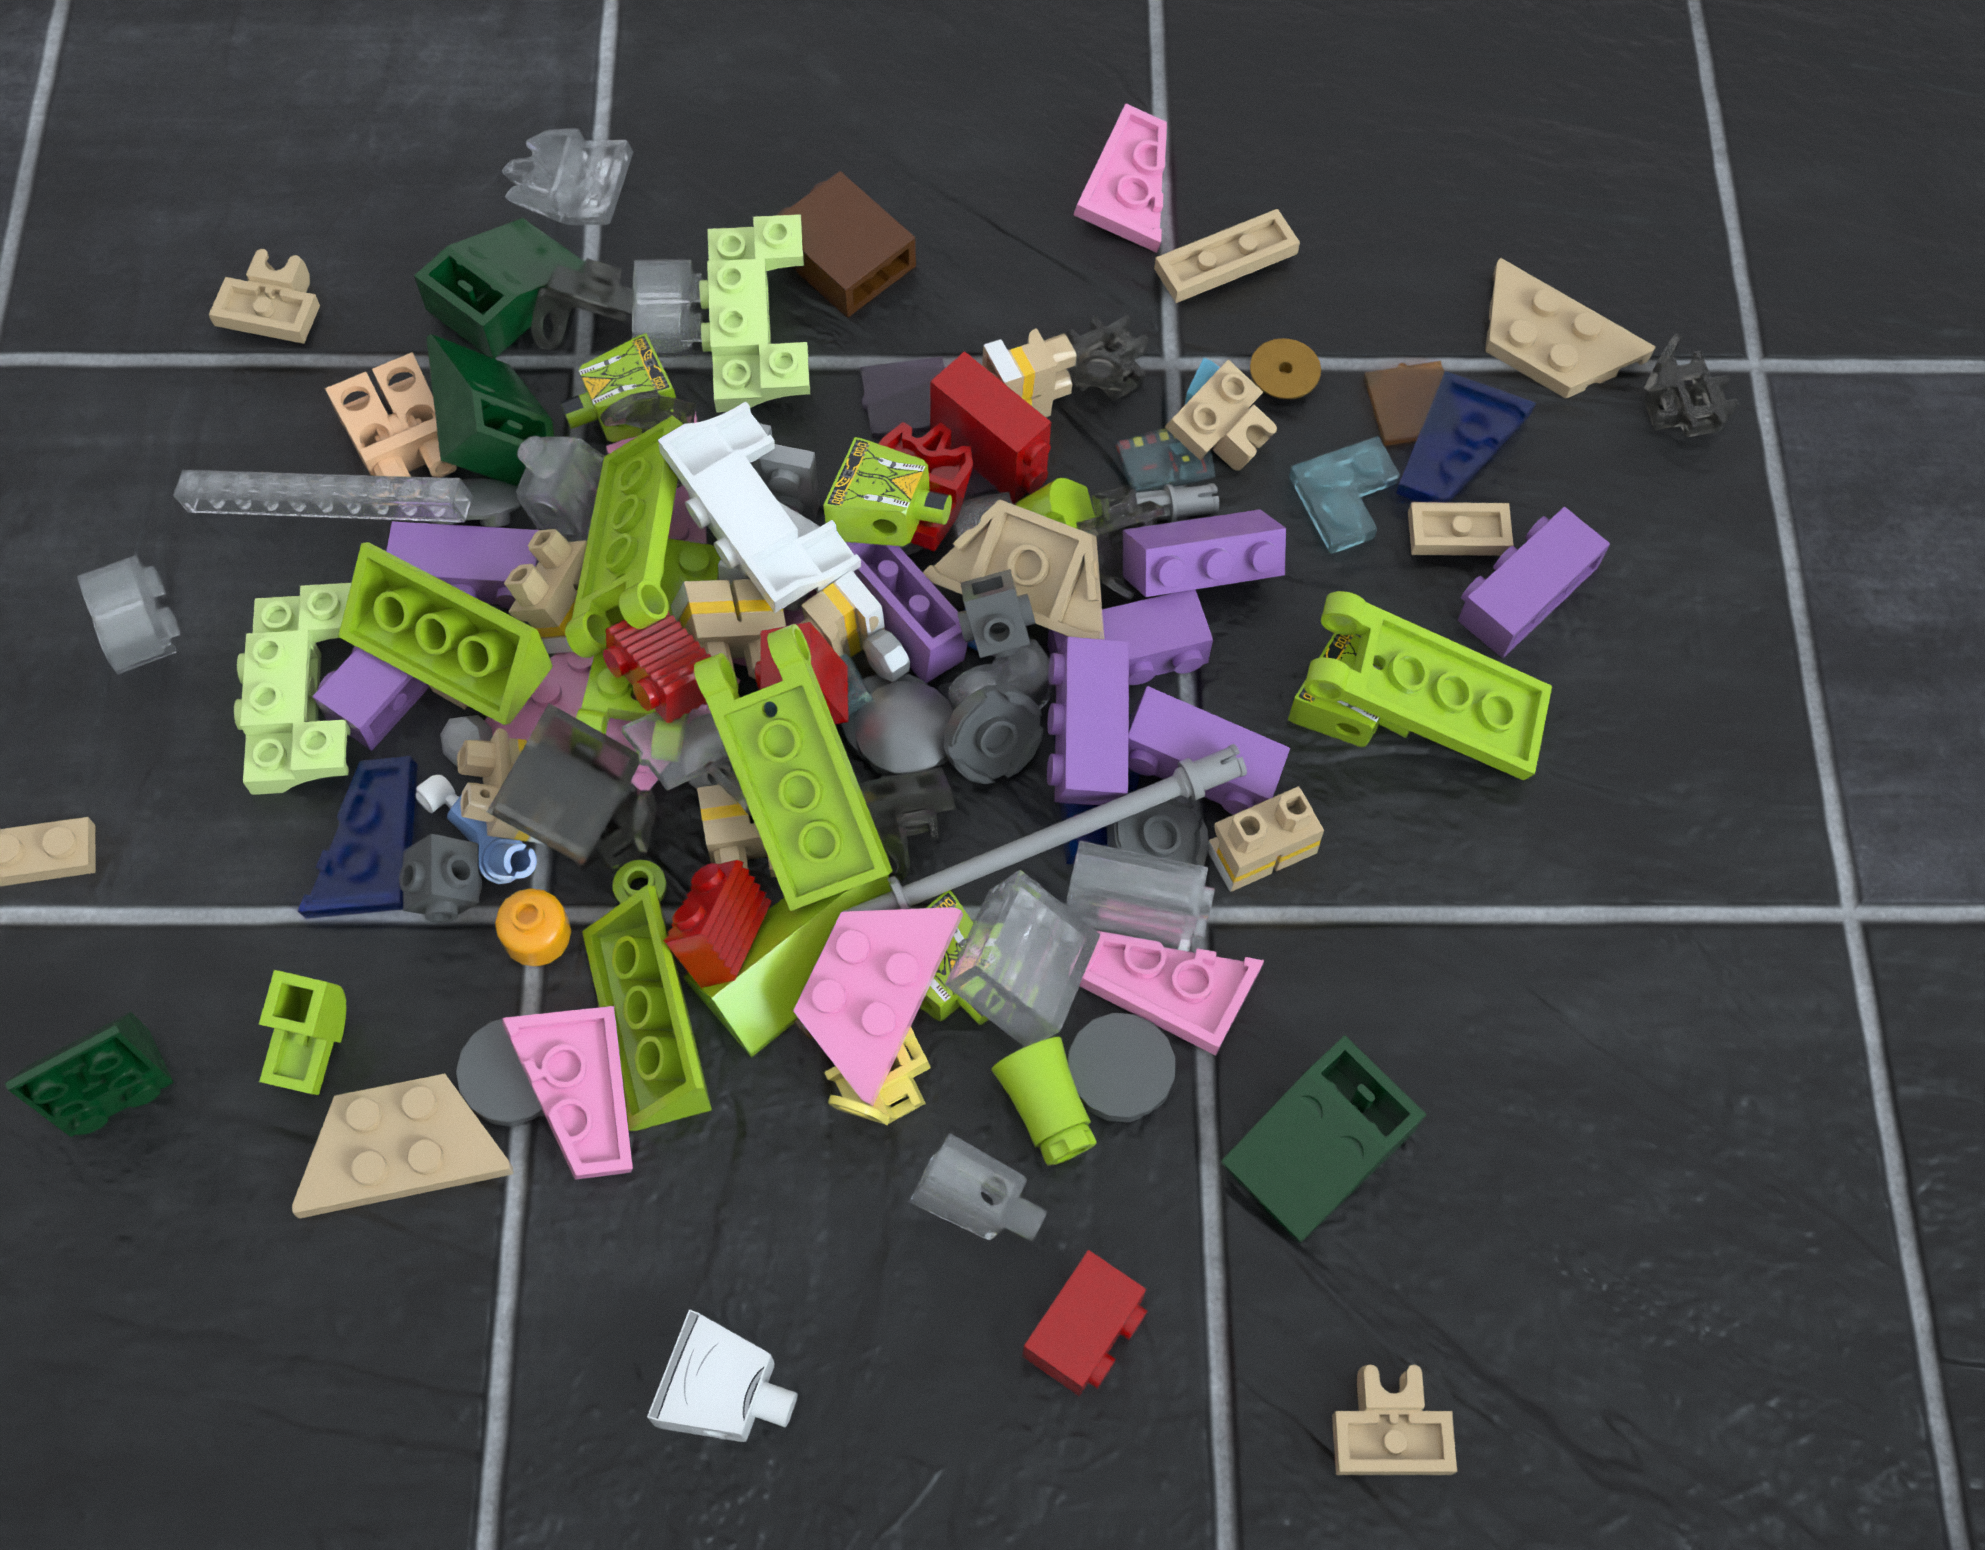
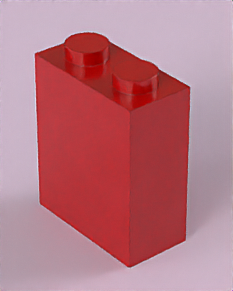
(1003, 429)

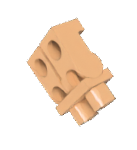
(394, 441)

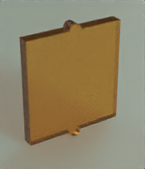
(1403, 399)

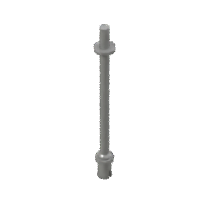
(1188, 780)

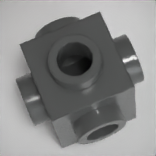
(995, 615)
(440, 878)

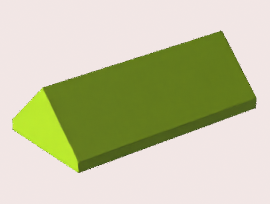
(442, 635)
(778, 967)
(654, 1031)

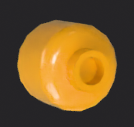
(533, 927)

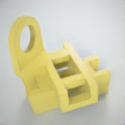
(897, 1085)

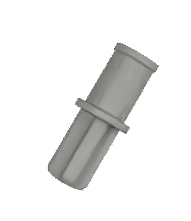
(1183, 501)

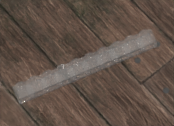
(324, 495)

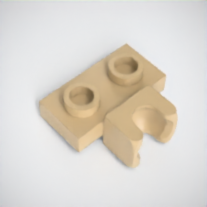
(268, 303)
(1223, 418)
(1393, 1431)

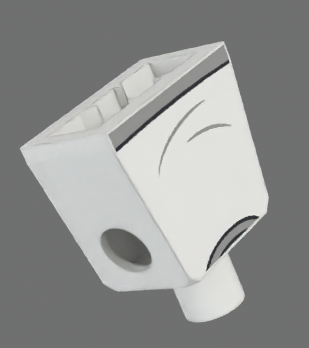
(718, 1384)

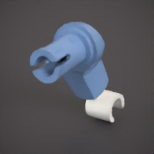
(498, 858)

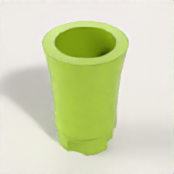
(1047, 1099)

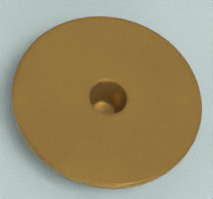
(1285, 368)

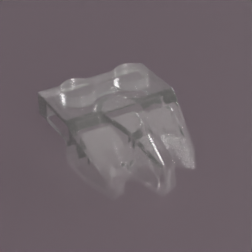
(570, 177)

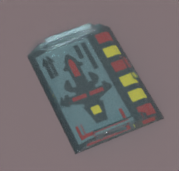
(1160, 459)

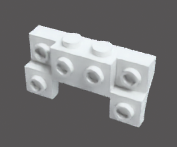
(744, 515)

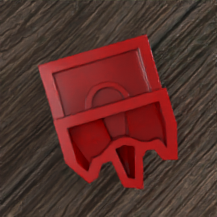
(947, 471)

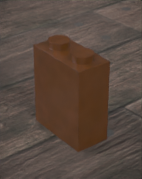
(850, 244)

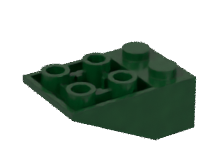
(492, 282)
(482, 411)
(94, 1077)
(1323, 1138)

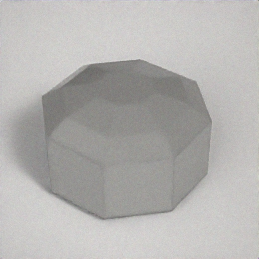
(886, 655)
(462, 729)

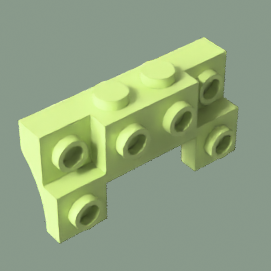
(738, 305)
(278, 681)

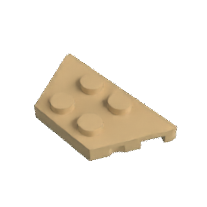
(1554, 335)
(1046, 561)
(396, 1146)

